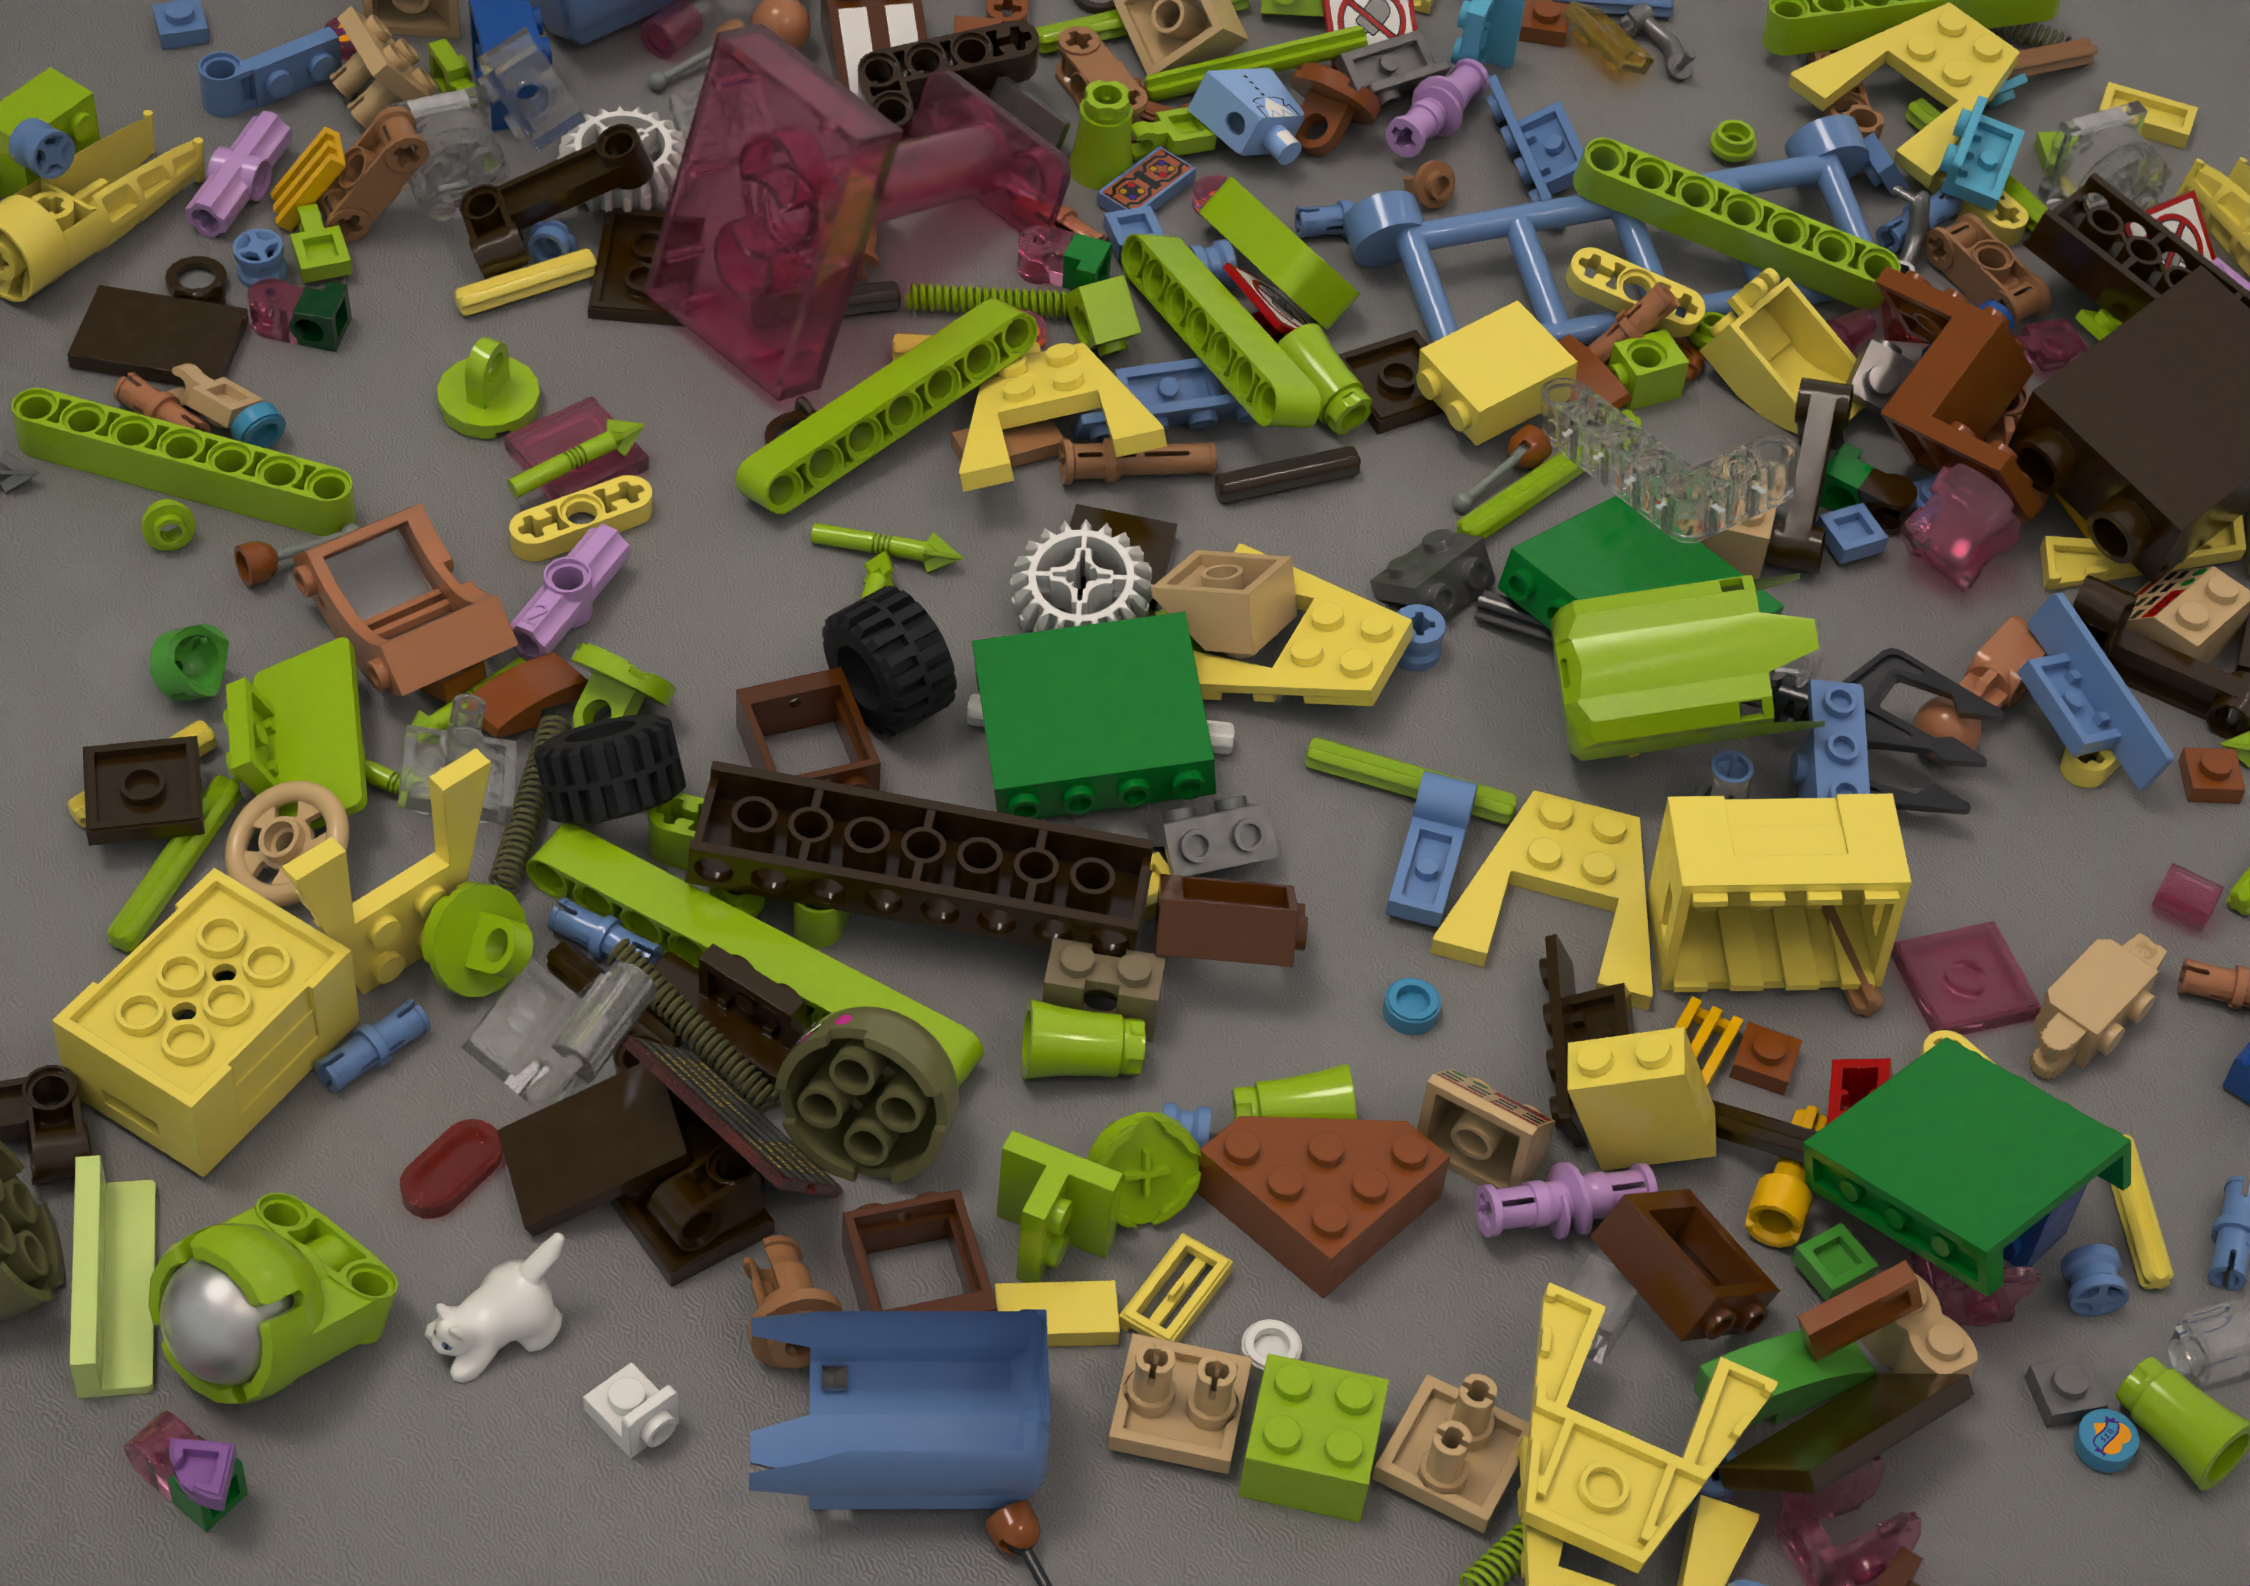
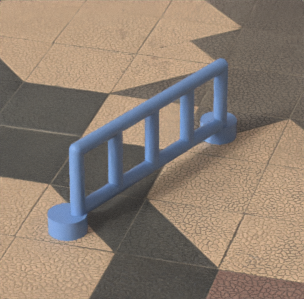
(1392, 229)

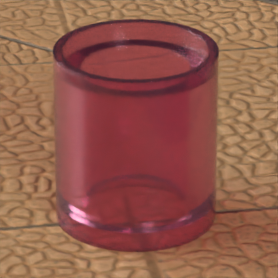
(671, 28)
(2187, 896)

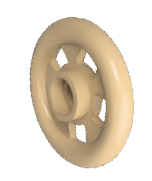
(278, 831)

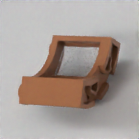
(400, 604)

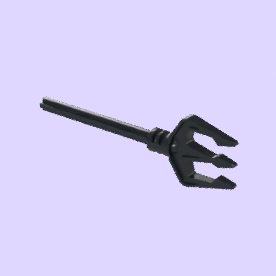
(1876, 676)

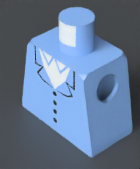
(1250, 112)

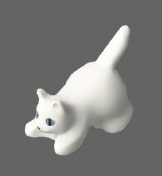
(507, 1307)

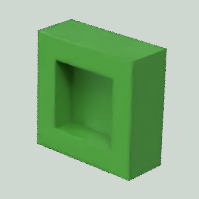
(1834, 1261)

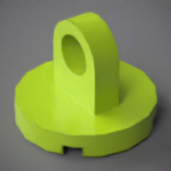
(488, 392)
(615, 684)
(476, 939)
(1156, 1166)

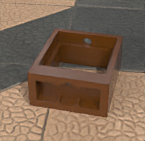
(821, 699)
(1229, 920)
(924, 1219)
(1685, 1265)

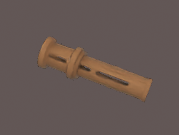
(1100, 462)

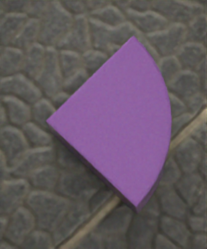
(203, 1470)

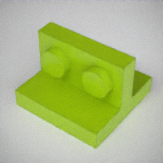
(1056, 1203)

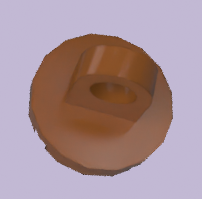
(1331, 101)

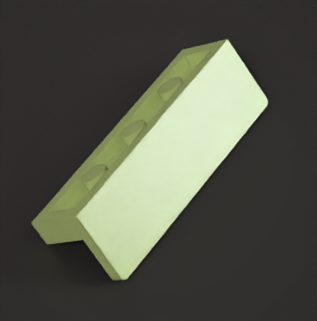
(111, 1283)

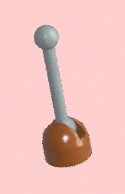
(1525, 449)
(259, 561)

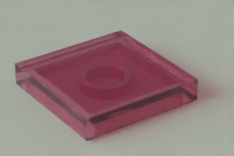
(564, 431)
(1965, 979)

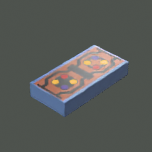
(1147, 182)

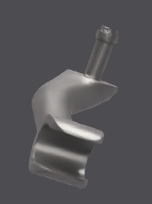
(1676, 59)
(1916, 227)

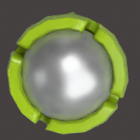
(266, 1299)

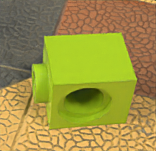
(1103, 315)
(1649, 368)

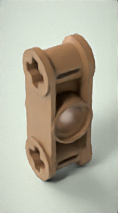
(1088, 60)
(374, 172)
(1986, 268)

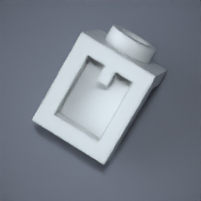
(633, 1410)

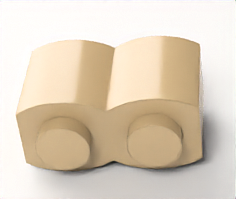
(1924, 1341)

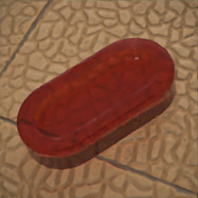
(450, 1168)

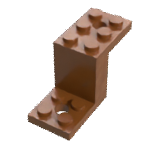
(1957, 384)

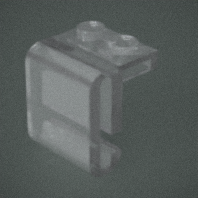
(557, 1041)

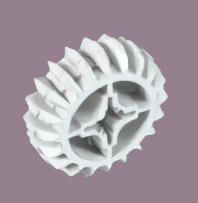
(662, 143)
(1054, 572)

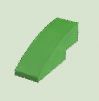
(1799, 1378)

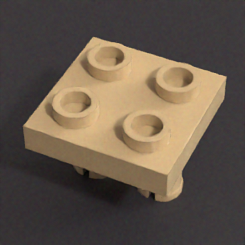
(379, 58)
(1179, 1403)
(1454, 1450)

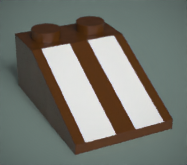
(864, 26)

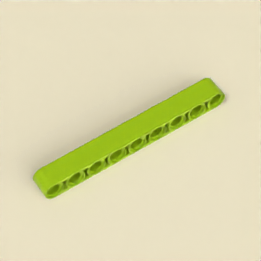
(690, 920)

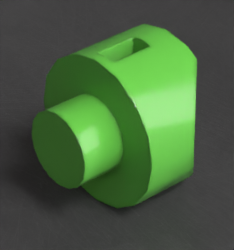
(189, 662)

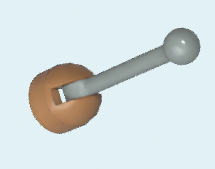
(658, 80)

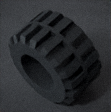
(891, 659)
(610, 769)

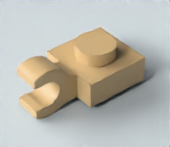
(215, 399)

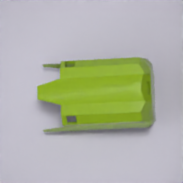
(1673, 666)

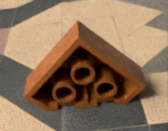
(1321, 1188)

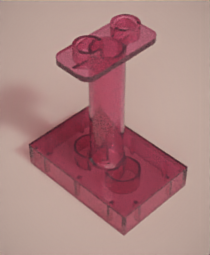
(791, 179)

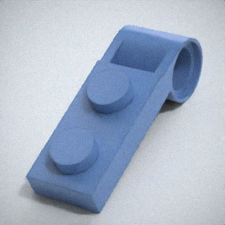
(238, 85)
(1432, 849)

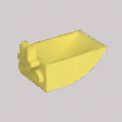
(1774, 347)

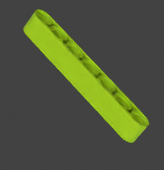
(1826, 25)
(1732, 222)
(1221, 331)
(886, 406)
(183, 462)

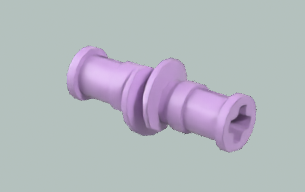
(1437, 107)
(1559, 1201)

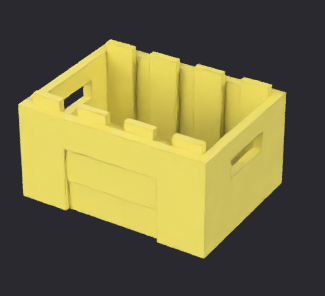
(1746, 886)
(253, 1038)

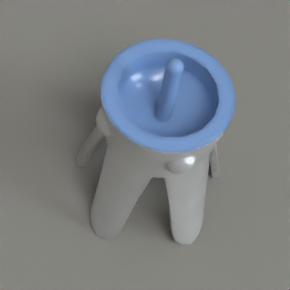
(1728, 775)

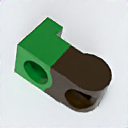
(1853, 482)

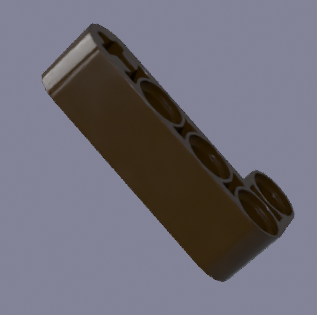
(999, 50)

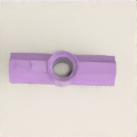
(238, 174)
(569, 591)

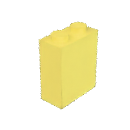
(1493, 371)
(1642, 1098)

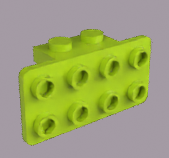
(300, 726)

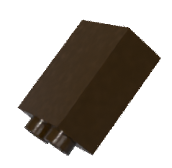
(2150, 428)

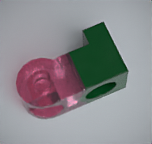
(300, 313)

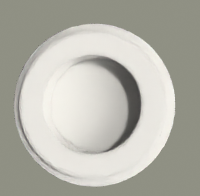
(1272, 1338)

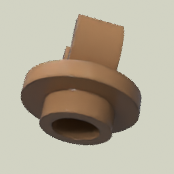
(1432, 184)

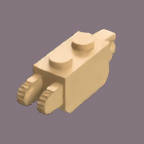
(2093, 1003)

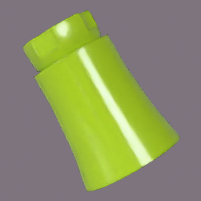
(1102, 135)
(1341, 393)
(1079, 1042)
(1309, 1095)
(2185, 1422)

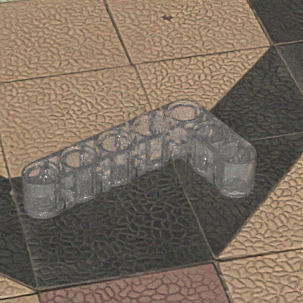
(1657, 482)

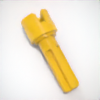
(1782, 1197)

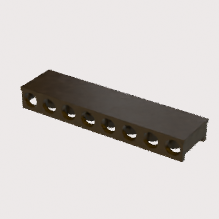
(2105, 264)
(919, 861)

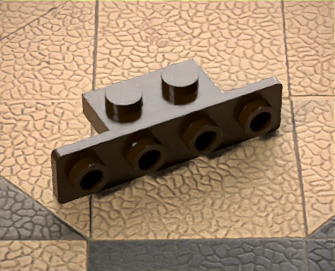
(743, 1003)
(1573, 1019)

